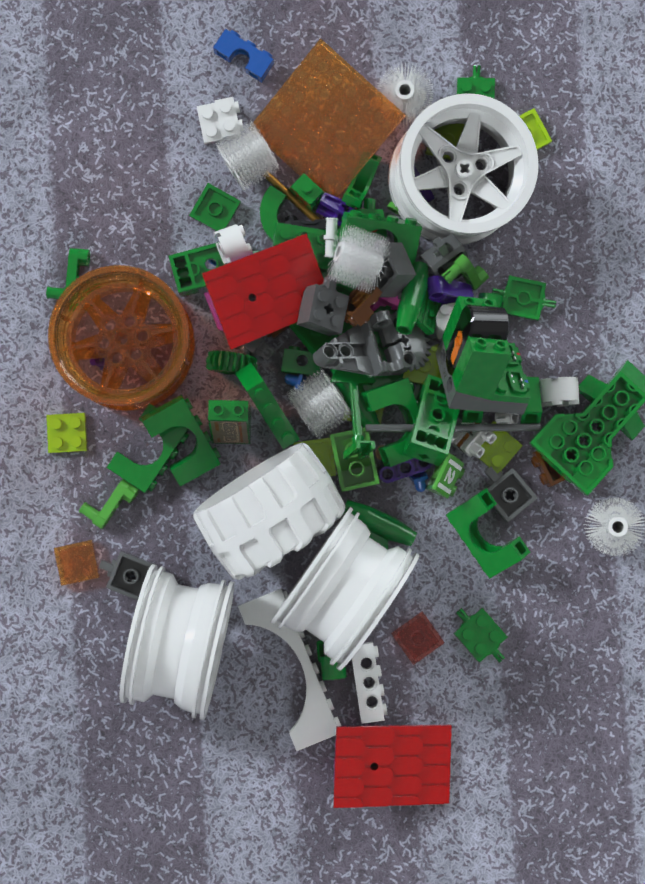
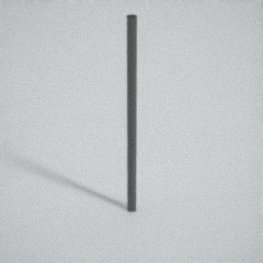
(458, 428)

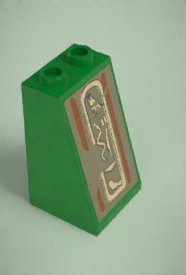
(230, 421)

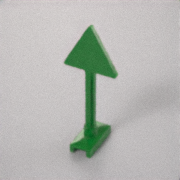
(359, 446)

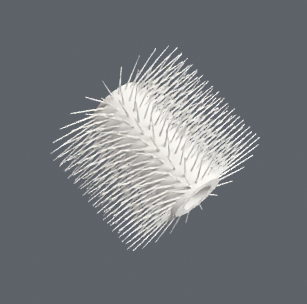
(405, 93)
(247, 155)
(358, 258)
(321, 404)
(623, 523)

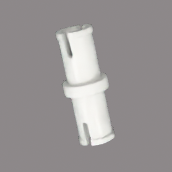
(331, 237)

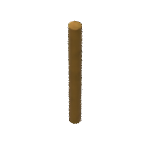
(291, 197)

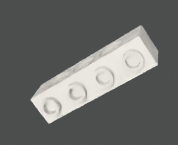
(369, 713)

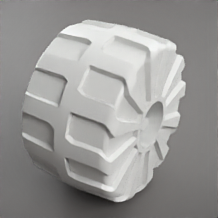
(269, 511)

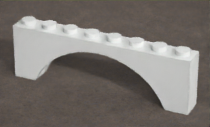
(316, 719)

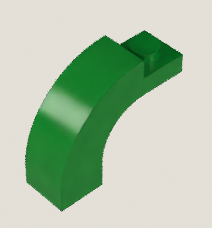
(361, 183)
(269, 209)

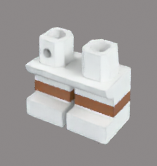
(471, 442)

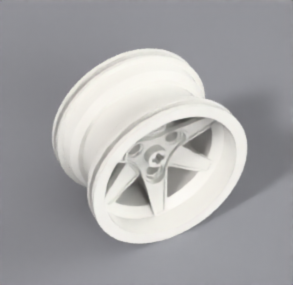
(516, 150)
(346, 589)
(176, 641)

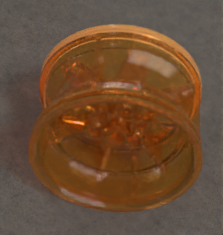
(86, 295)

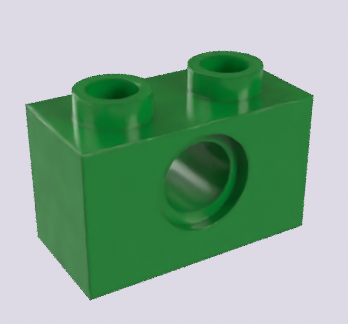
(290, 364)

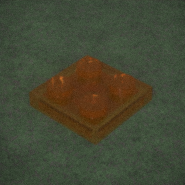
(76, 562)

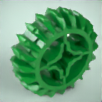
(228, 362)

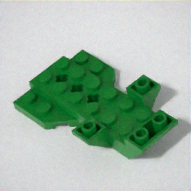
(613, 409)

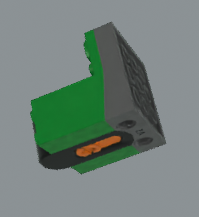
(478, 362)

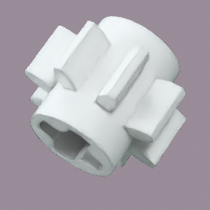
(506, 418)

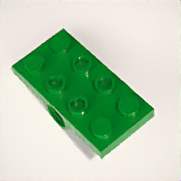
(285, 232)

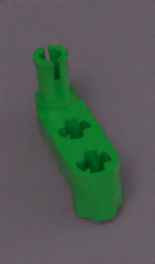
(76, 258)

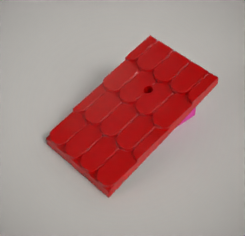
(273, 278)
(409, 767)

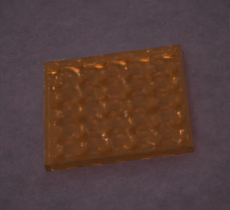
(327, 120)

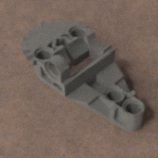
(359, 353)

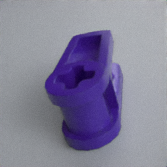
(332, 207)

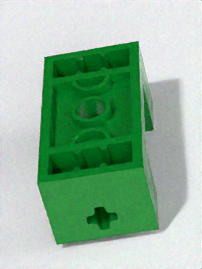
(190, 265)
(430, 436)

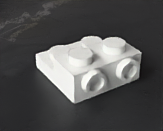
(219, 120)

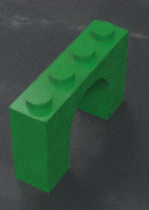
(403, 231)
(400, 394)
(267, 405)
(179, 413)
(531, 415)
(145, 476)
(490, 557)

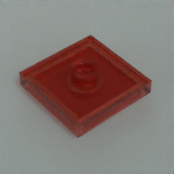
(417, 637)

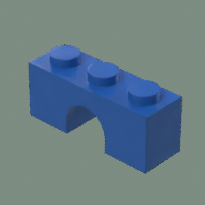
(231, 45)

